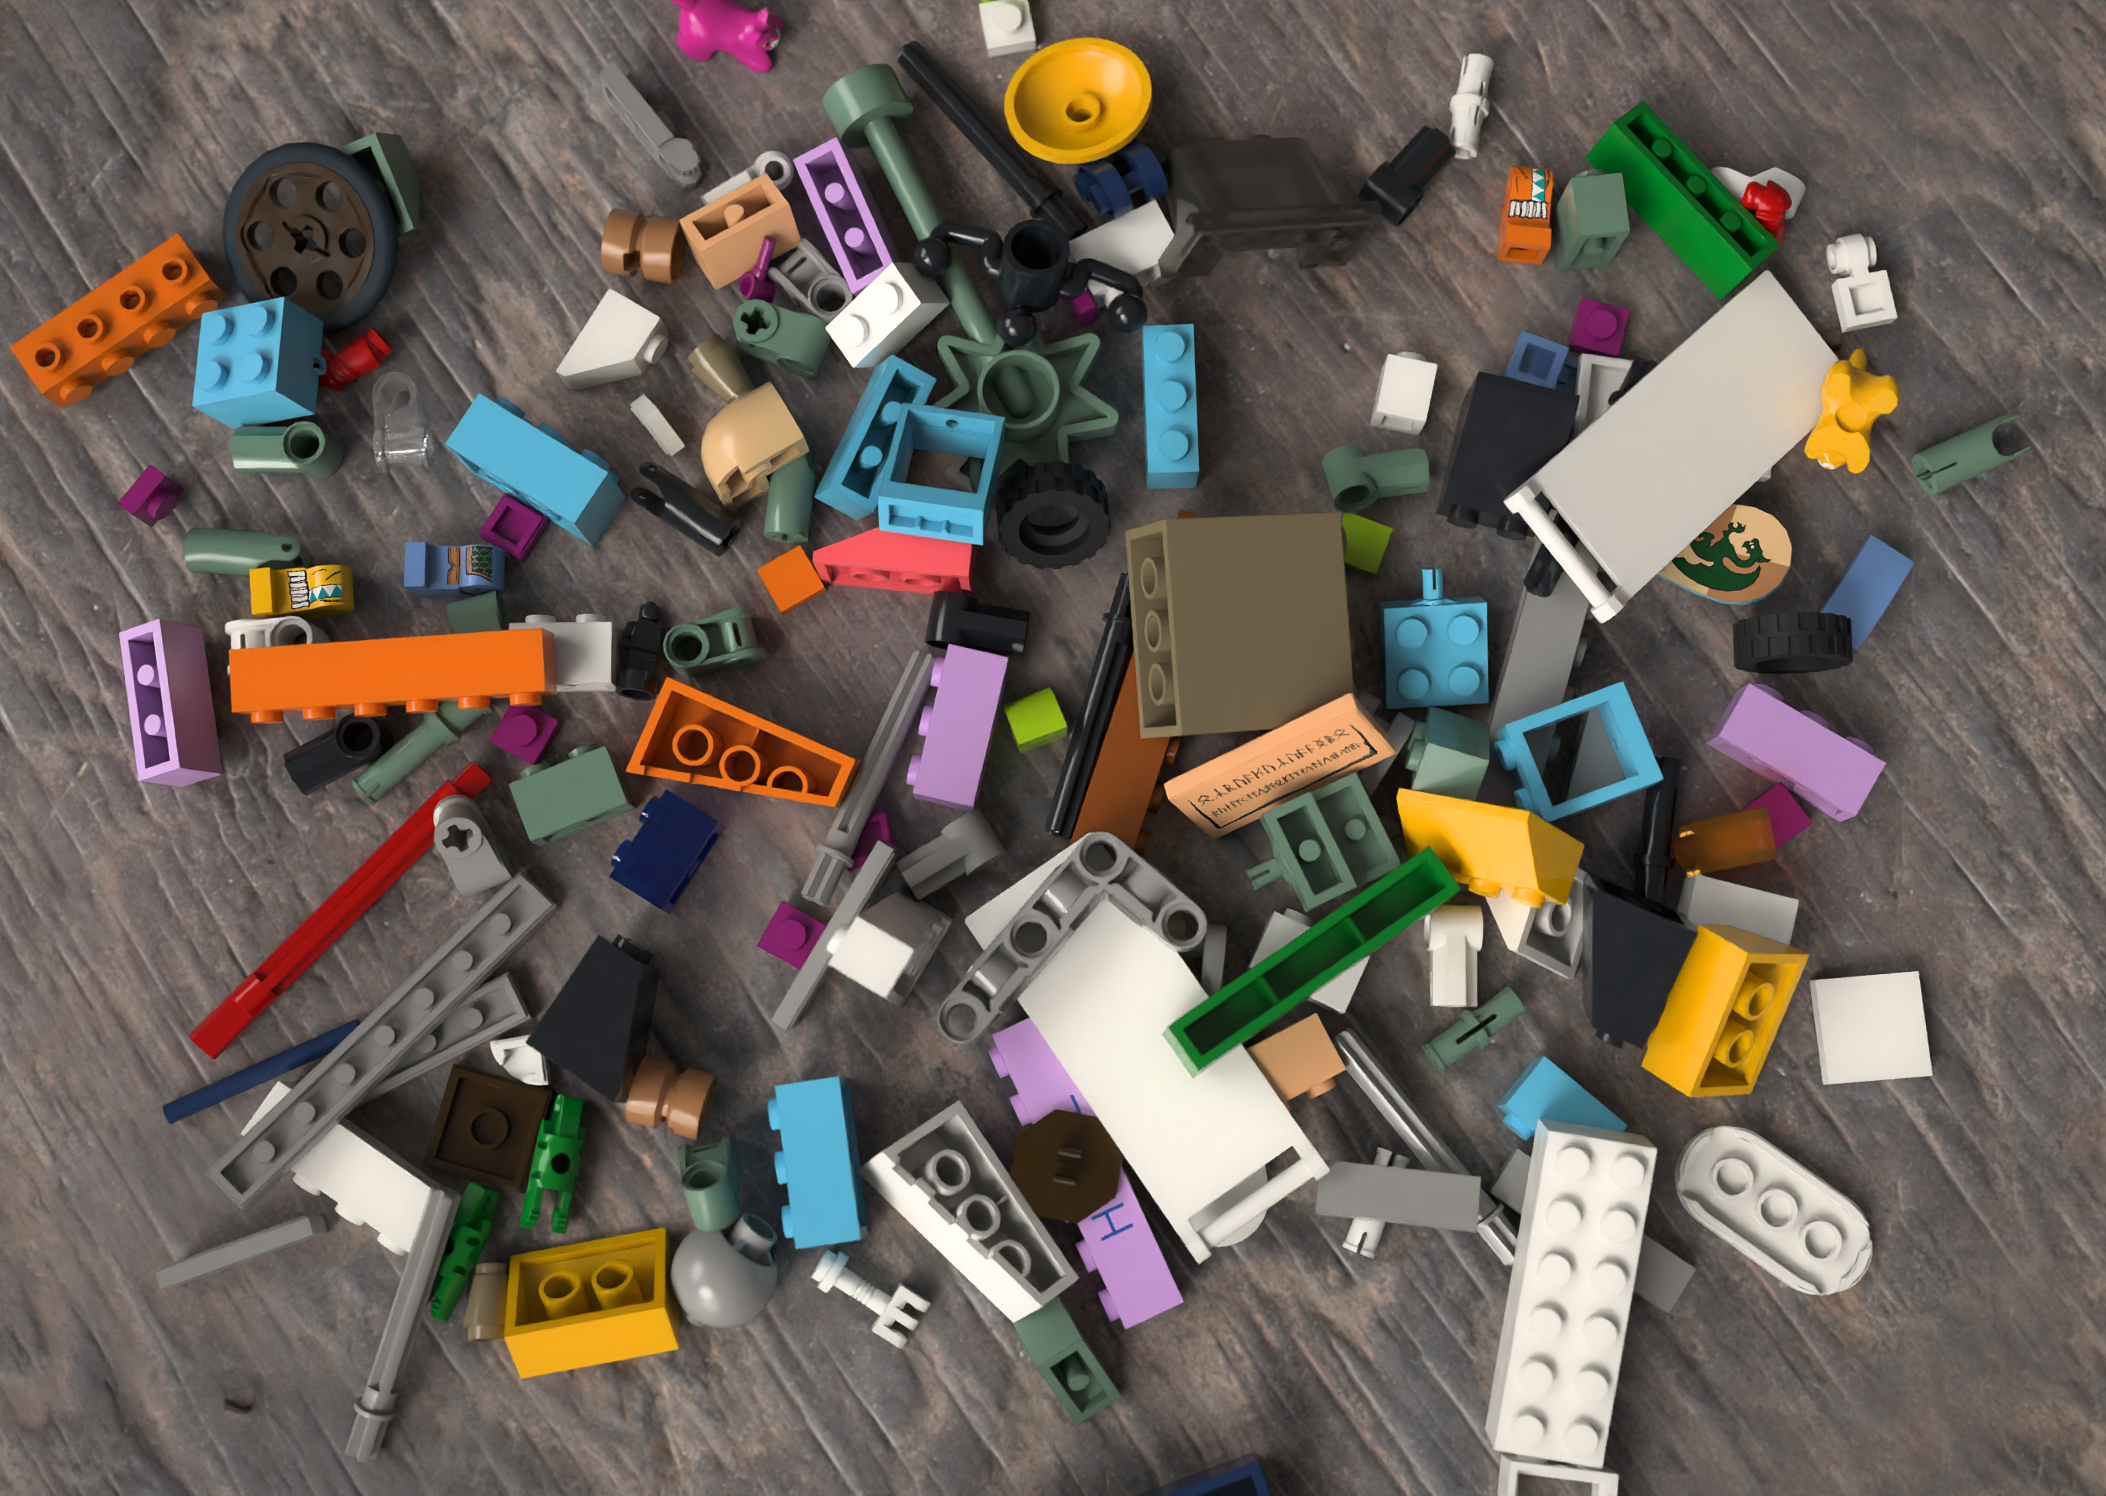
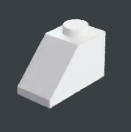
(614, 344)

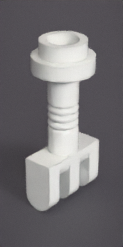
(890, 1308)

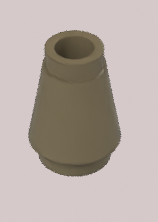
(720, 368)
(487, 1303)

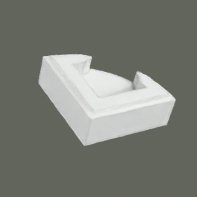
(657, 425)
(522, 1060)

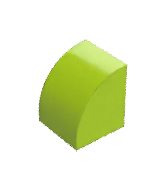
(1035, 720)

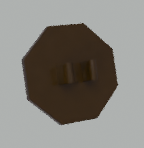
(1066, 1166)

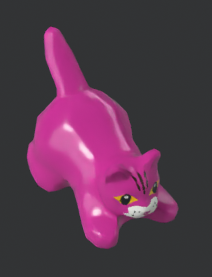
(729, 28)

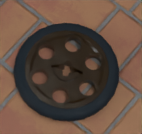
(363, 207)

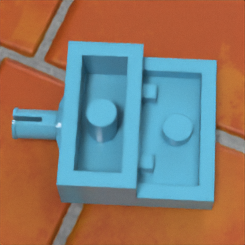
(1434, 648)

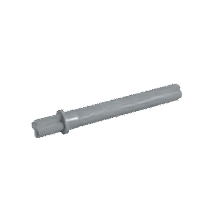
(856, 808)
(1420, 1136)
(377, 1403)

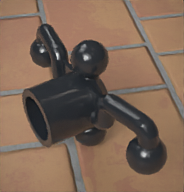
(1032, 274)

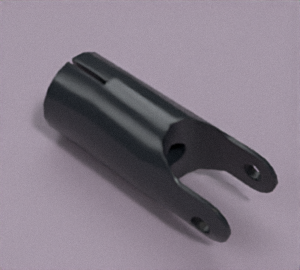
(688, 510)

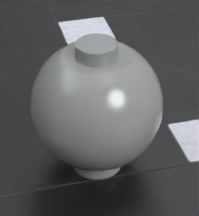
(726, 1273)

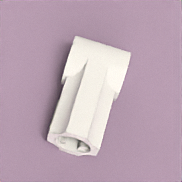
(1453, 938)

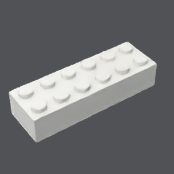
(1570, 1292)

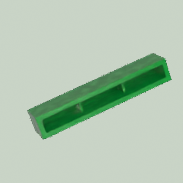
(1310, 962)

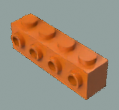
(119, 322)

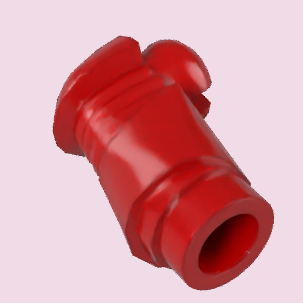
(1770, 203)
(356, 359)

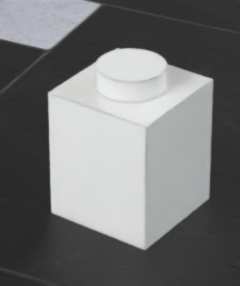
(1404, 393)

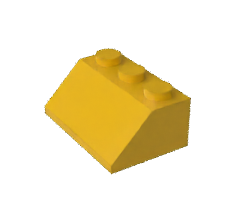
(1492, 847)
(1723, 1012)
(591, 1303)

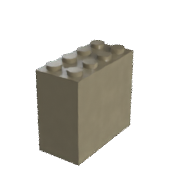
(1238, 621)

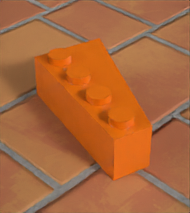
(731, 748)

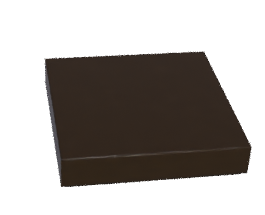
(488, 1128)

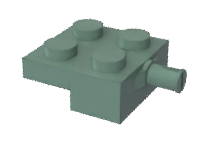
(1326, 843)

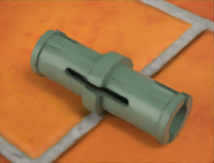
(1502, 1007)

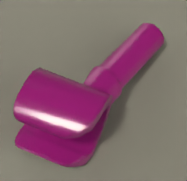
(754, 284)

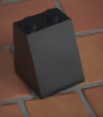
(1498, 444)
(1628, 959)
(602, 1017)

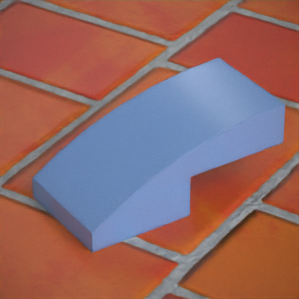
(1542, 363)
(1868, 586)

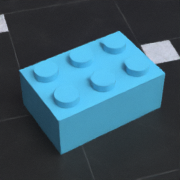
(538, 467)
(819, 1162)

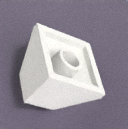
(1546, 934)

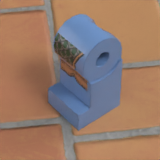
(453, 570)

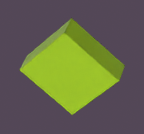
(1365, 543)

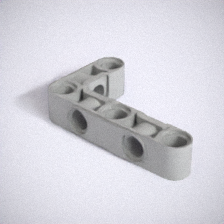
(1060, 909)

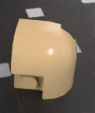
(748, 444)

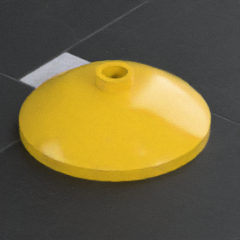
(1078, 100)

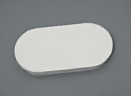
(1773, 1210)

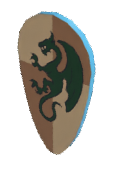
(1735, 558)

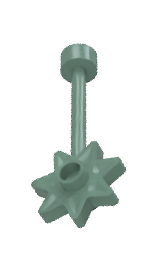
(1029, 385)

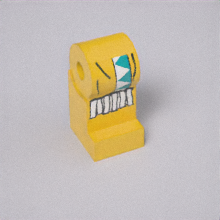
(302, 592)

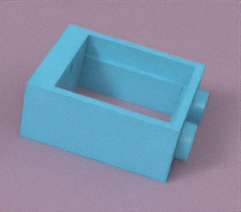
(933, 510)
(1625, 736)

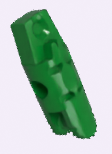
(563, 1137)
(463, 1247)

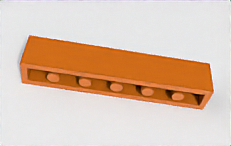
(393, 673)

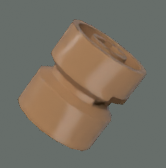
(638, 245)
(670, 1097)

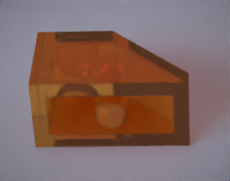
(1726, 843)

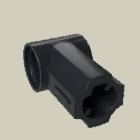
(1402, 182)
(970, 624)
(335, 753)

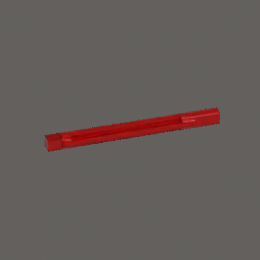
(330, 919)

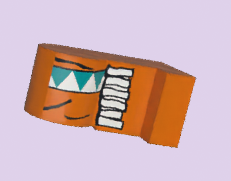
(1526, 216)

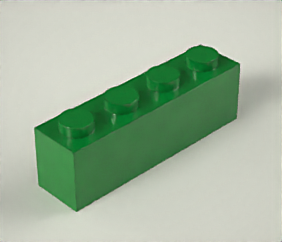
(1683, 200)

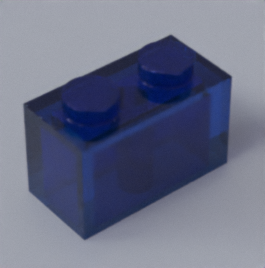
(665, 850)

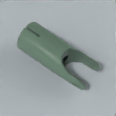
(1962, 457)
(791, 499)
(240, 550)

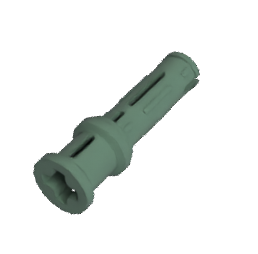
(414, 748)

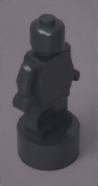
(645, 642)

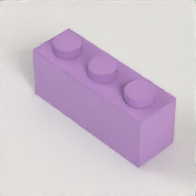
(847, 213)
(170, 703)
(959, 727)
(1796, 750)

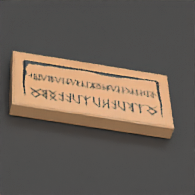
(1280, 766)

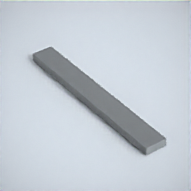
(381, 1042)

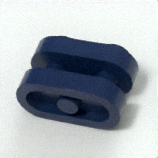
(1113, 183)

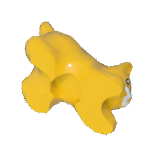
(1851, 405)

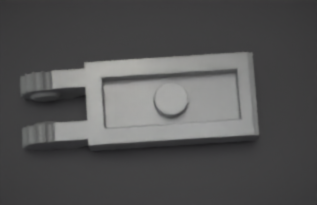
(652, 129)

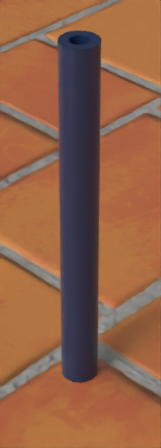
(257, 1073)

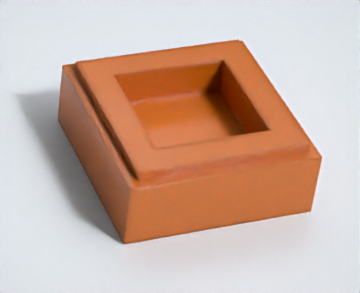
(791, 580)

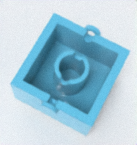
(258, 363)

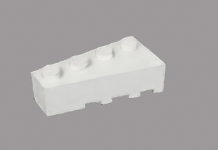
(889, 945)
(971, 1211)

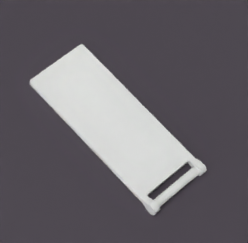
(1681, 443)
(1105, 1019)

